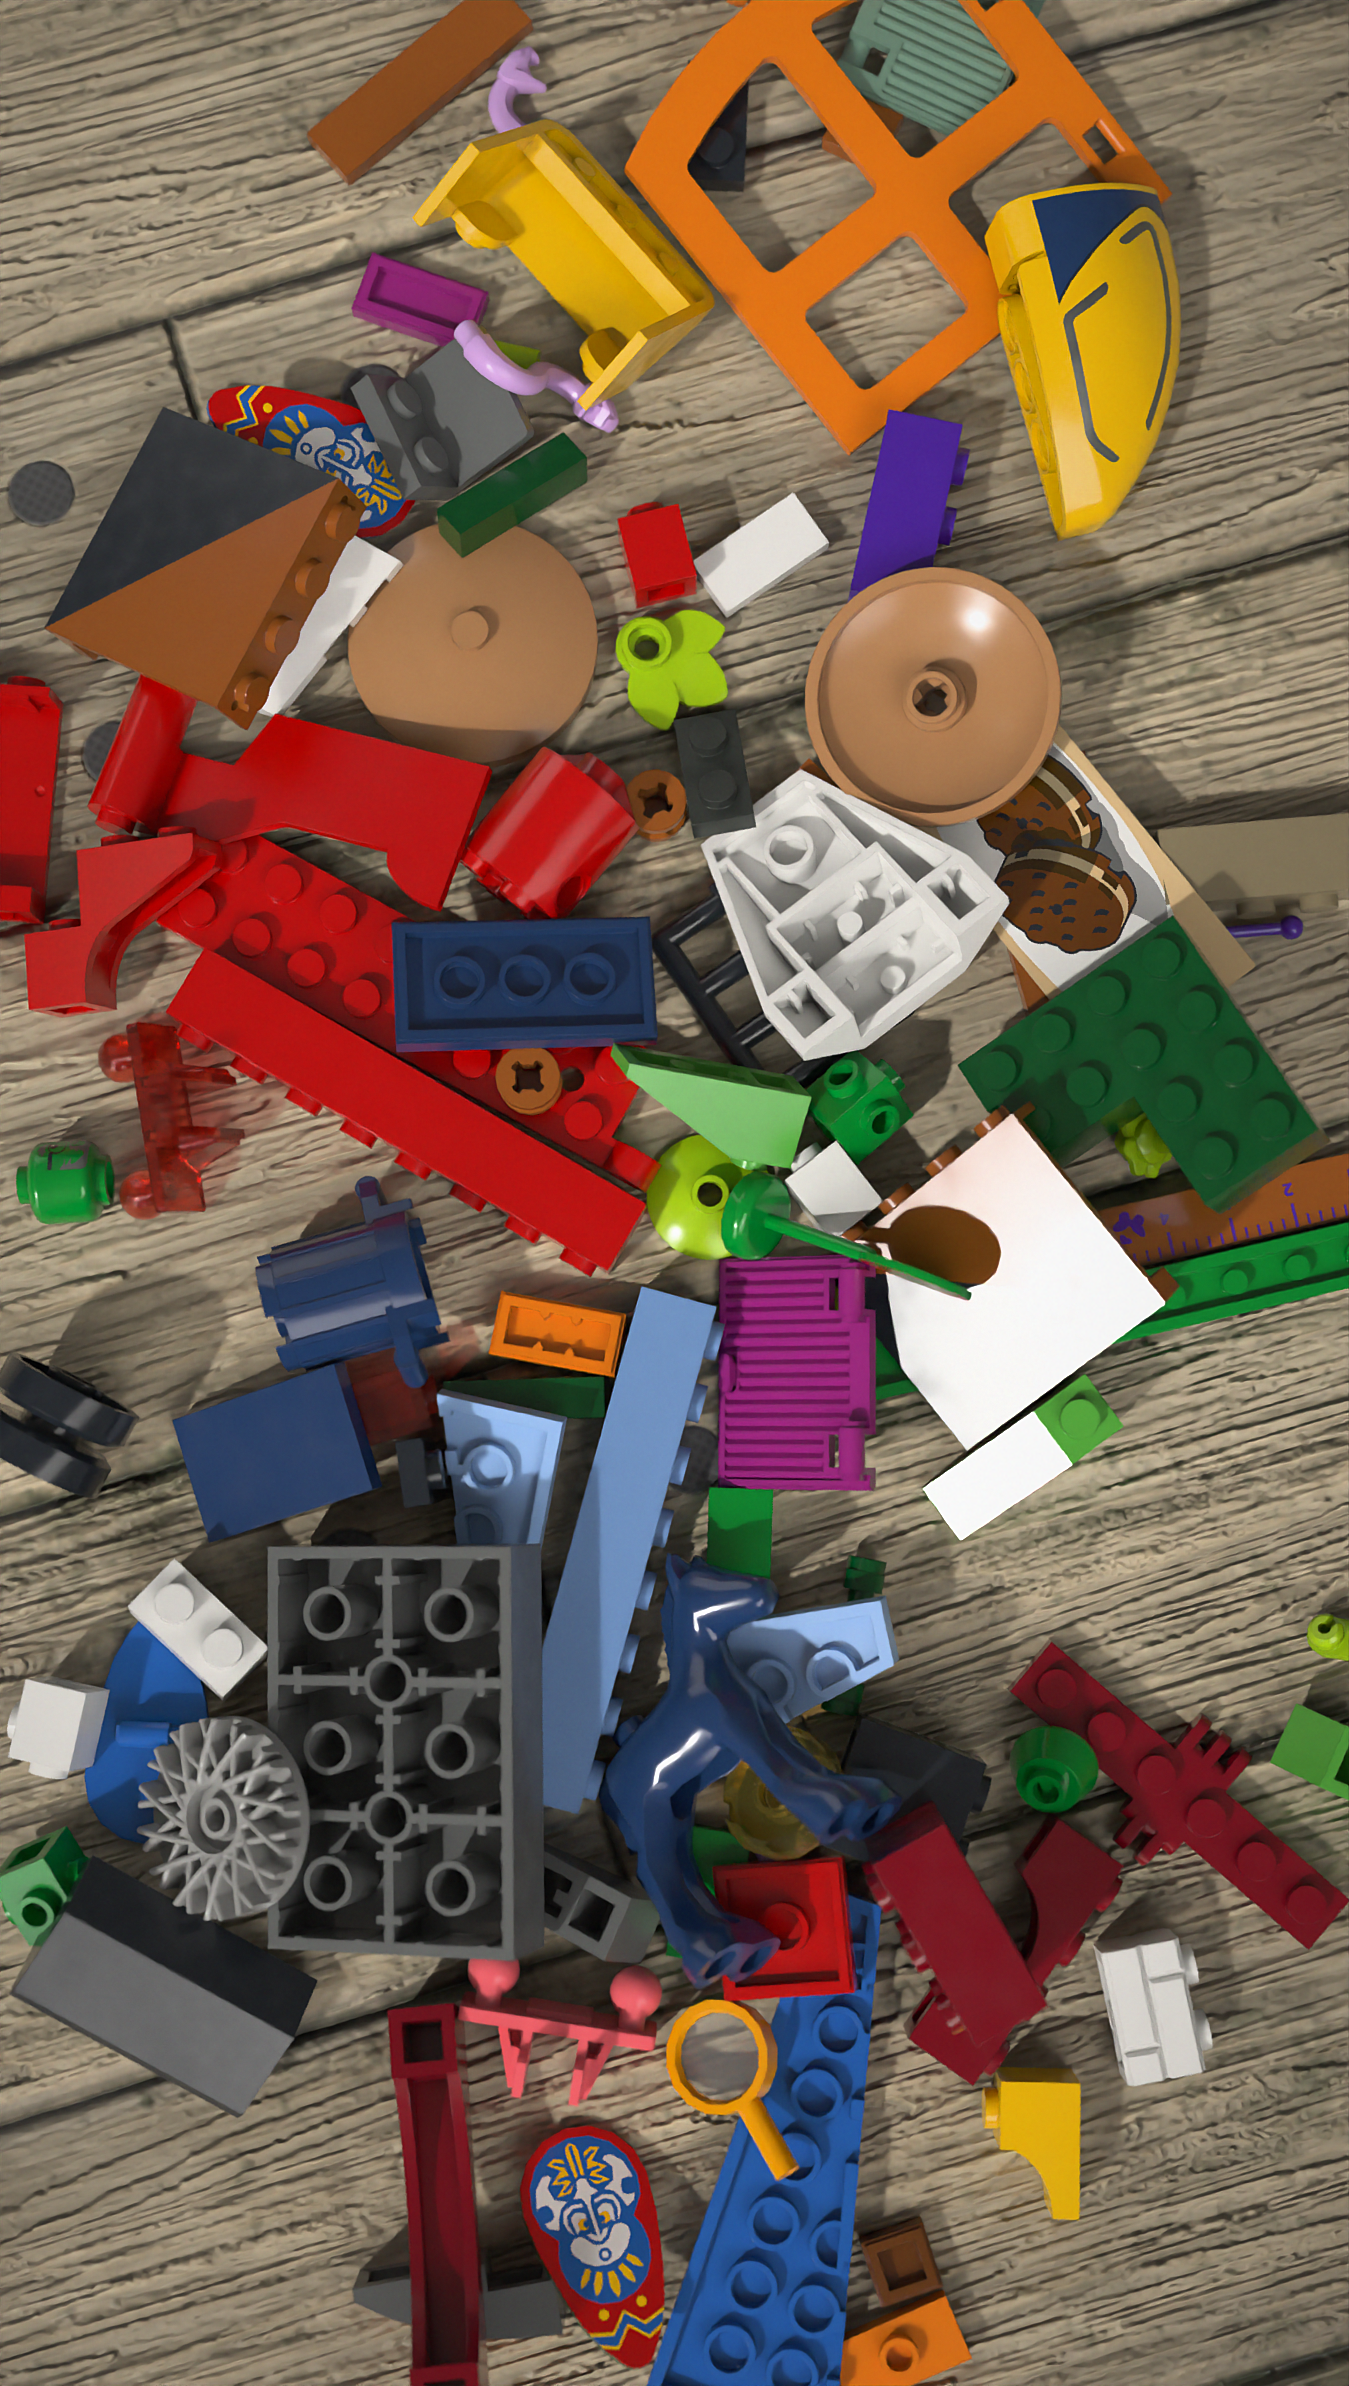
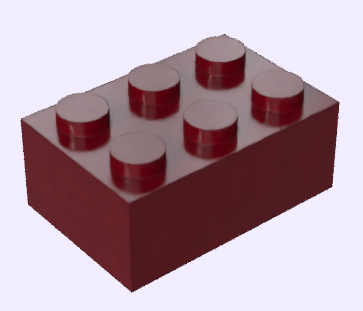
(950, 1926)

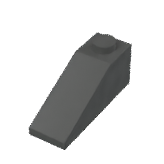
(596, 1908)

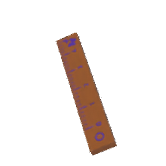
(1184, 1226)

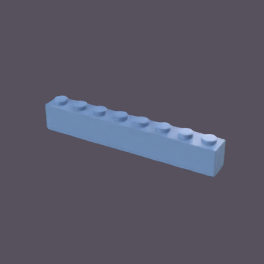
(615, 1535)

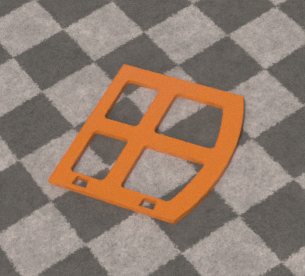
(906, 201)

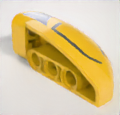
(1088, 338)

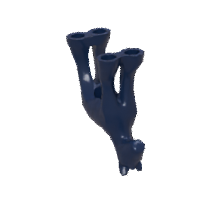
(696, 1736)

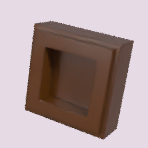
(901, 2261)

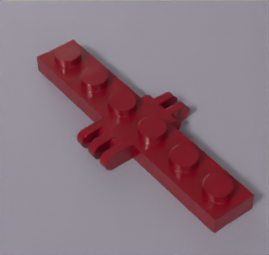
(1181, 1794)

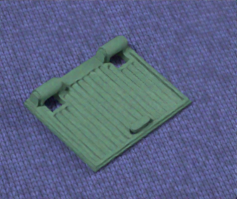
(936, 61)

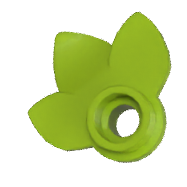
(678, 672)

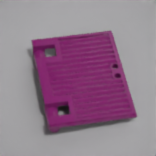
(796, 1374)

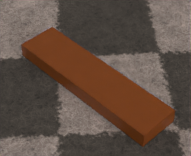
(417, 84)

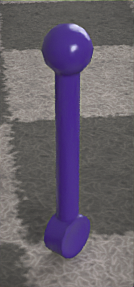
(1289, 927)

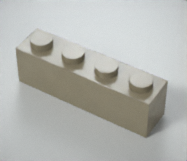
(1264, 863)

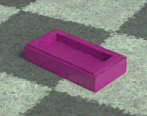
(416, 301)

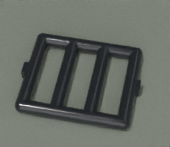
(702, 990)

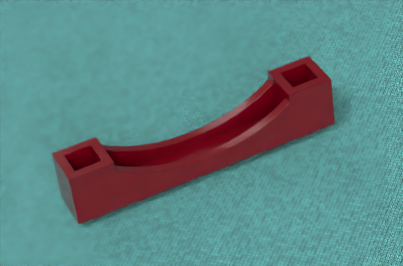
(441, 2197)

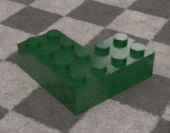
(1157, 1040)

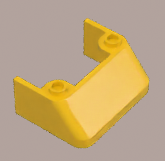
(581, 242)

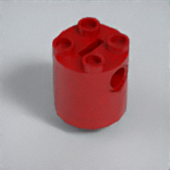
(551, 834)

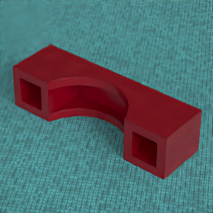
(1065, 1883)

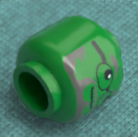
(66, 1182)

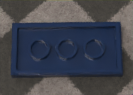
(523, 984)

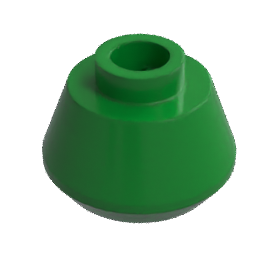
(1053, 1768)

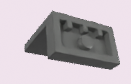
(441, 424)

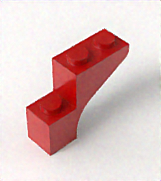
(120, 894)

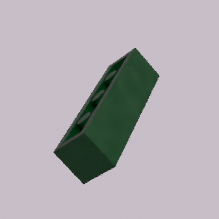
(512, 495)
(560, 1396)

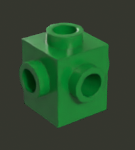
(858, 1104)
(38, 1880)

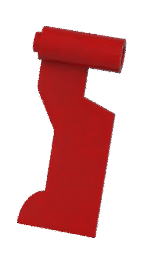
(292, 777)

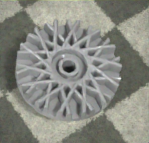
(226, 1817)

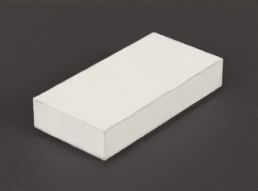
(760, 555)

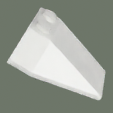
(846, 913)

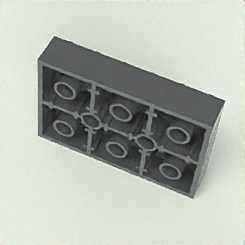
(419, 1744)

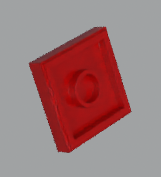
(810, 1914)

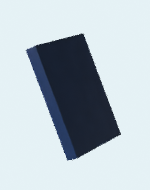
(277, 1452)

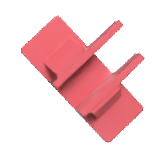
(633, 1994)

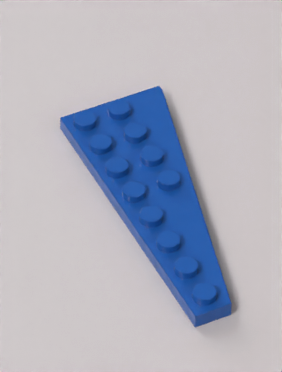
(776, 2255)

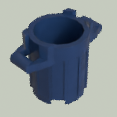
(354, 1290)

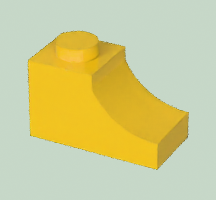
(1040, 2119)

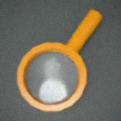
(723, 2065)

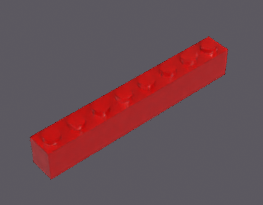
(406, 1111)

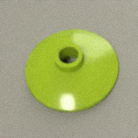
(674, 1200)

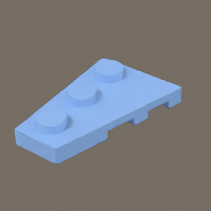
(500, 1467)
(815, 1652)

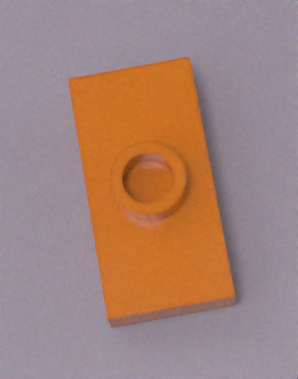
(558, 1334)
(904, 2345)

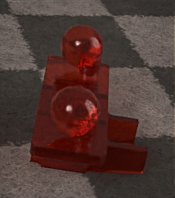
(172, 1145)

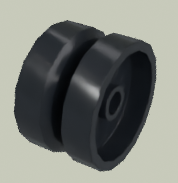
(56, 1418)

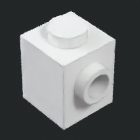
(56, 1725)

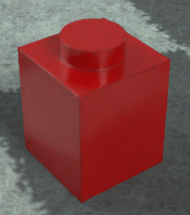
(656, 554)

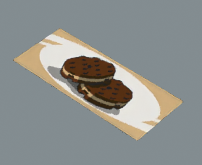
(1081, 874)

